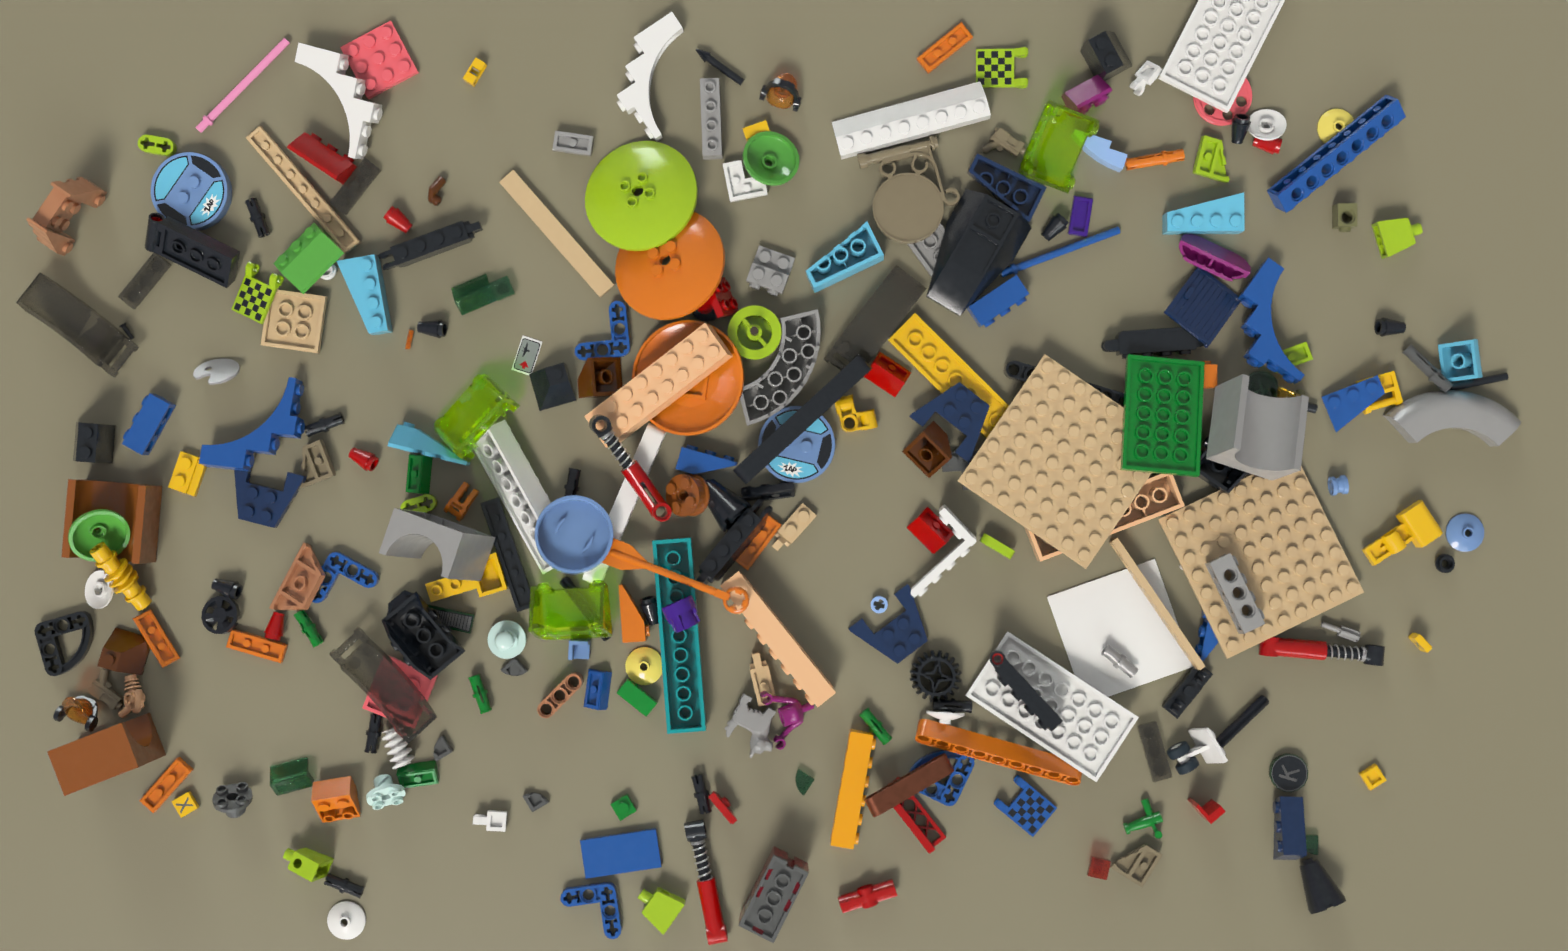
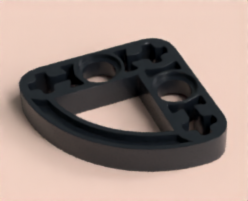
(51, 637)

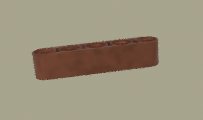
(909, 785)

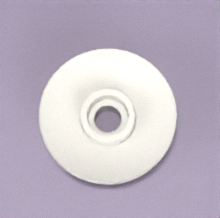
(1267, 124)
(97, 591)
(945, 716)
(352, 913)

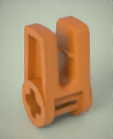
(462, 507)

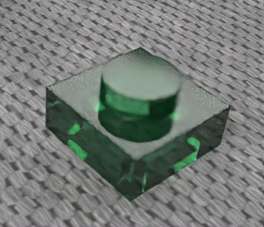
(502, 288)

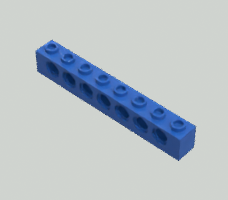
(1336, 153)

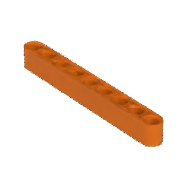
(996, 751)

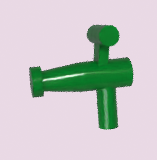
(1150, 819)

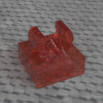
(1098, 867)

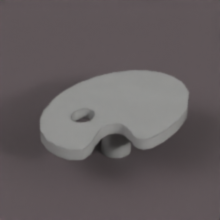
(221, 370)

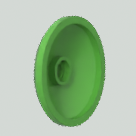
(771, 149)
(113, 531)

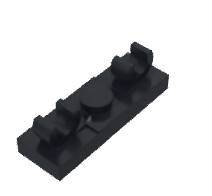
(1186, 691)

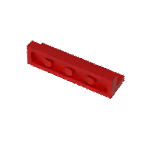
(915, 828)

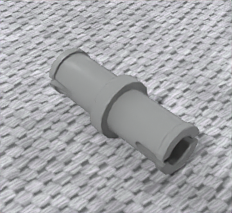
(1119, 661)

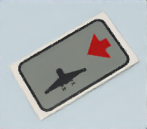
(526, 355)

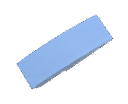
(1100, 151)

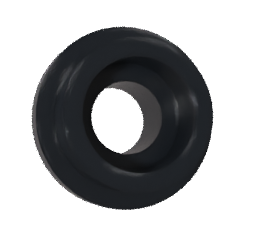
(1450, 563)

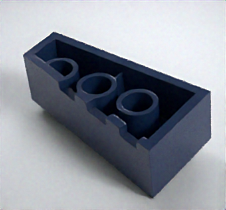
(1007, 186)

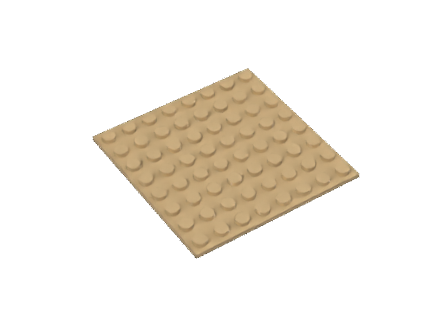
(1057, 463)
(1280, 548)

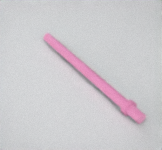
(208, 120)

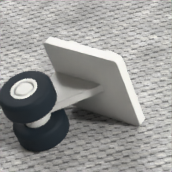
(1205, 744)

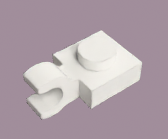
(1145, 75)
(494, 820)

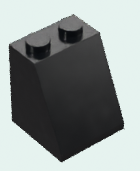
(1105, 55)
(94, 443)

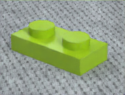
(1298, 354)

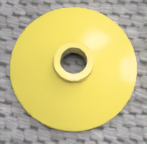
(1327, 123)
(648, 656)

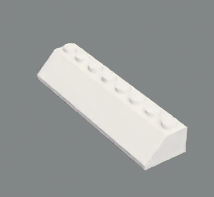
(911, 120)
(514, 483)

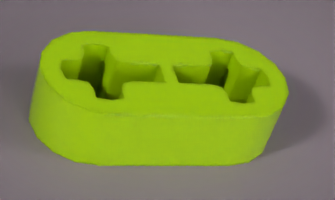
(156, 150)
(420, 499)
(997, 546)

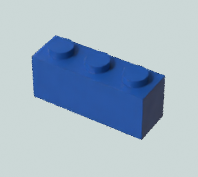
(998, 301)
(148, 424)

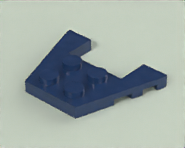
(960, 409)
(262, 503)
(900, 635)

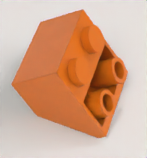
(336, 799)

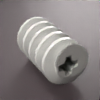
(398, 748)

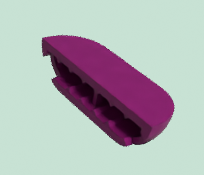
(1213, 258)

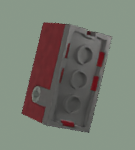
(773, 894)

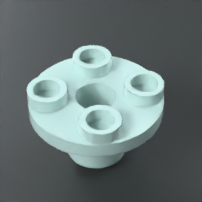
(506, 639)
(385, 793)

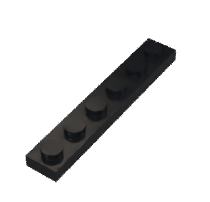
(507, 553)

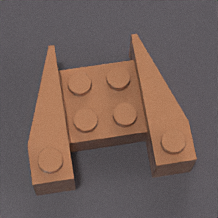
(58, 210)

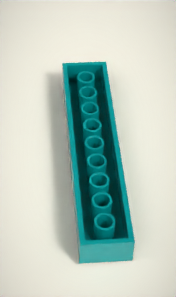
(679, 650)

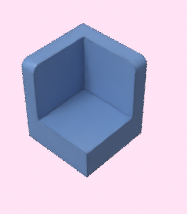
(579, 649)

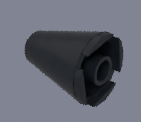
(725, 505)
(1319, 887)

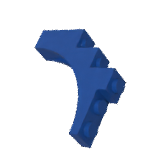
(1259, 325)
(263, 440)

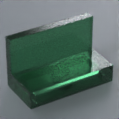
(473, 294)
(290, 776)

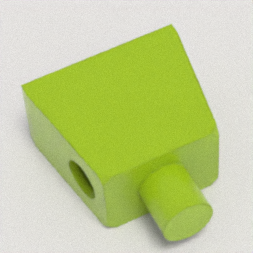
(1395, 235)
(308, 863)
(661, 907)

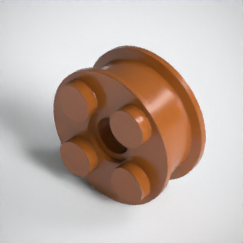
(687, 495)

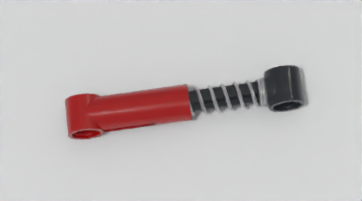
(631, 470)
(1320, 650)
(707, 886)

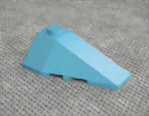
(415, 440)

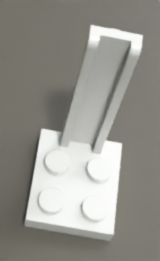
(948, 561)

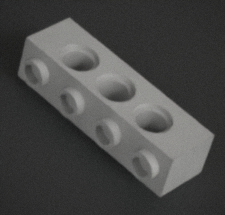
(711, 118)
(1225, 588)

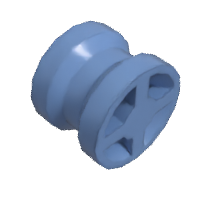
(1338, 485)

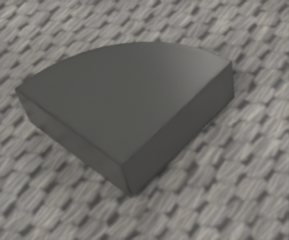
(514, 668)
(441, 748)
(535, 800)

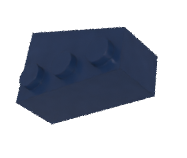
(1289, 828)

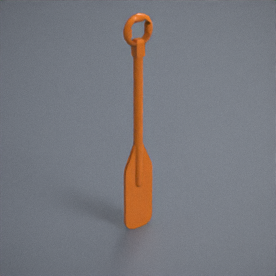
(626, 557)

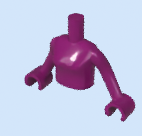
(790, 714)

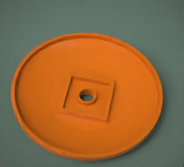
(683, 283)
(708, 401)

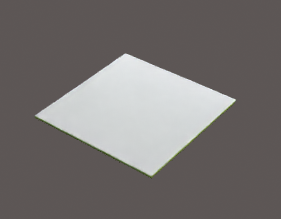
(1117, 615)

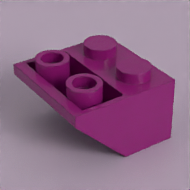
(1085, 95)

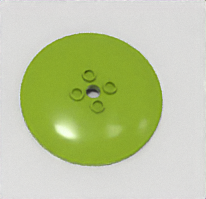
(656, 214)

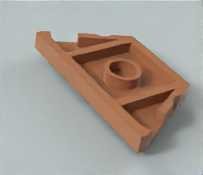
(300, 582)

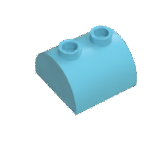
(1460, 360)

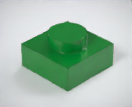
(623, 807)

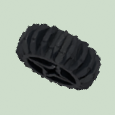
(934, 684)

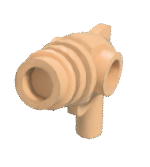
(134, 698)

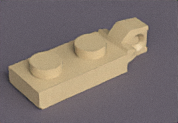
(794, 526)
(761, 678)

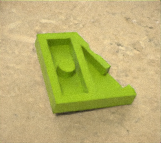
(1210, 160)

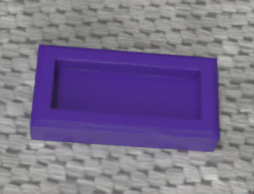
(1080, 216)

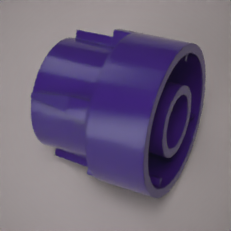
(681, 614)

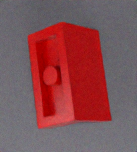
(887, 374)
(930, 530)
(1210, 811)

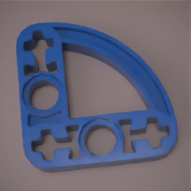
(943, 789)

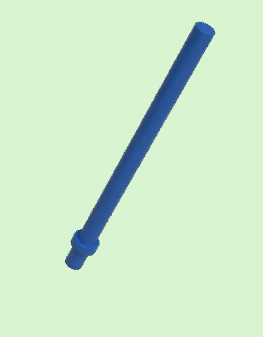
(1014, 268)

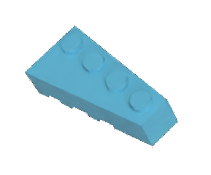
(1211, 217)
(368, 290)

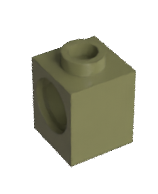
(1350, 210)

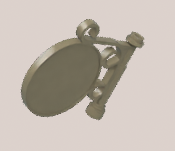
(908, 204)

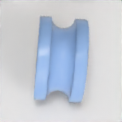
(881, 610)

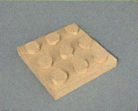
(295, 321)

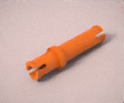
(1155, 159)

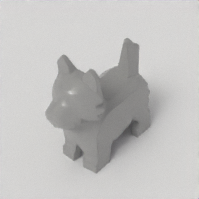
(754, 721)

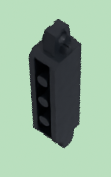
(431, 244)
(1152, 341)
(733, 543)

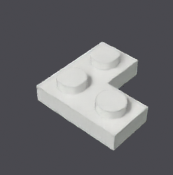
(738, 186)

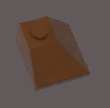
(600, 377)
(929, 449)
(124, 652)

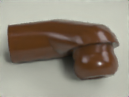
(434, 189)

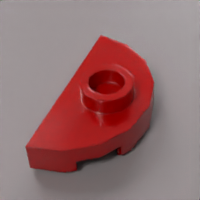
(723, 806)

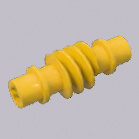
(121, 575)

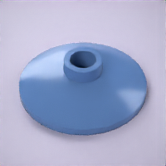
(1456, 532)

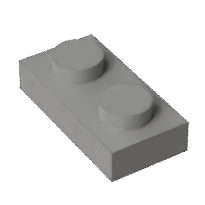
(573, 143)

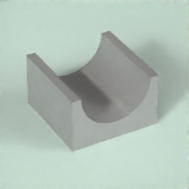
(1256, 430)
(461, 548)

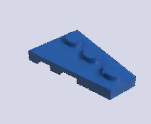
(1352, 400)

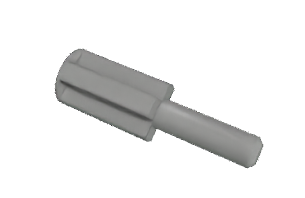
(1343, 631)

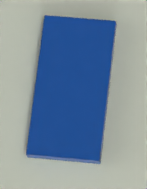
(620, 853)

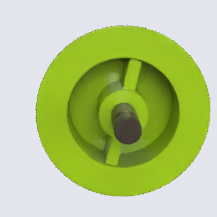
(755, 332)

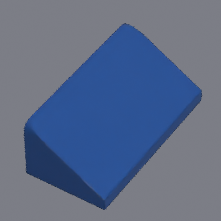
(597, 689)

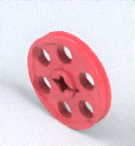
(1217, 117)

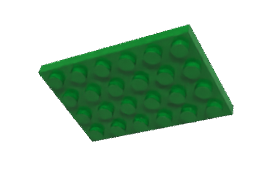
(1162, 415)

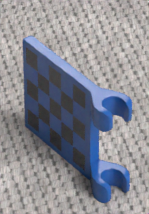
(1028, 809)

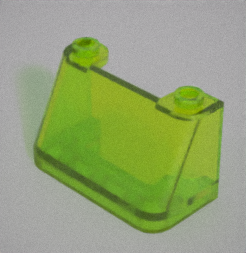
(1057, 146)
(473, 415)
(570, 612)

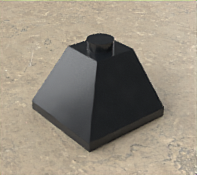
(552, 386)

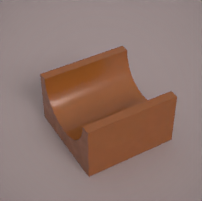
(135, 502)
(106, 754)

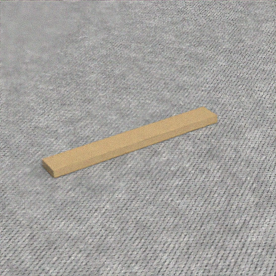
(303, 189)
(556, 233)
(1157, 604)

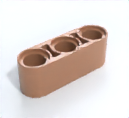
(556, 703)

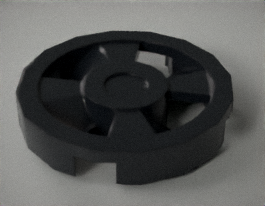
(220, 615)

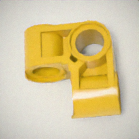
(862, 420)

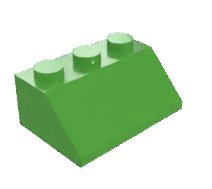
(308, 258)

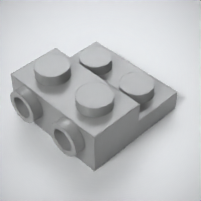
(770, 271)

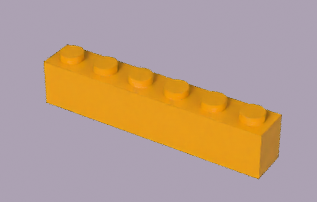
(851, 789)

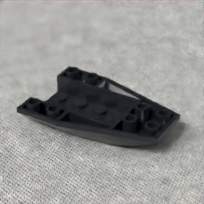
(975, 249)

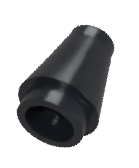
(1240, 126)
(1054, 227)
(1388, 327)
(433, 328)
(228, 588)
(650, 610)

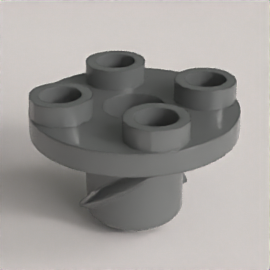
(232, 799)

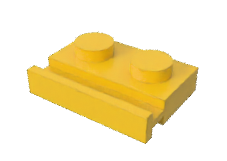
(187, 474)

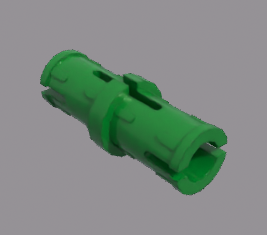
(308, 628)
(483, 706)
(877, 727)

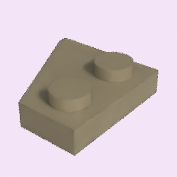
(316, 463)
(1137, 864)

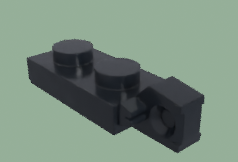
(768, 492)

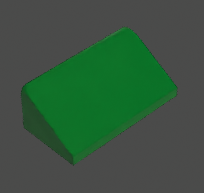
(419, 474)
(637, 697)
(418, 774)

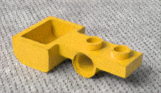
(1415, 526)
(491, 582)

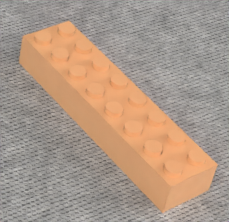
(662, 382)
(1154, 499)
(781, 642)

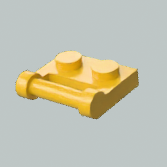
(1389, 384)

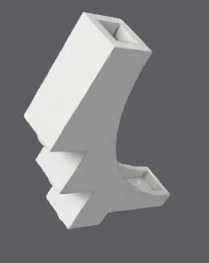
(652, 44)
(349, 89)

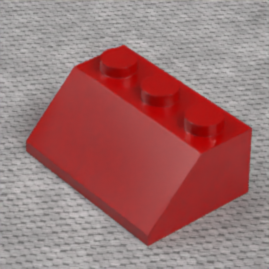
(323, 156)

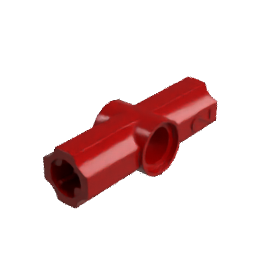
(867, 896)

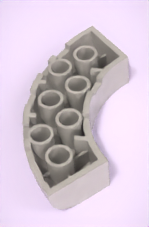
(788, 371)
(1454, 410)

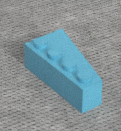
(846, 259)

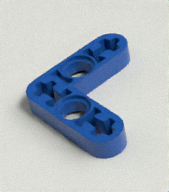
(616, 338)
(335, 570)
(598, 897)

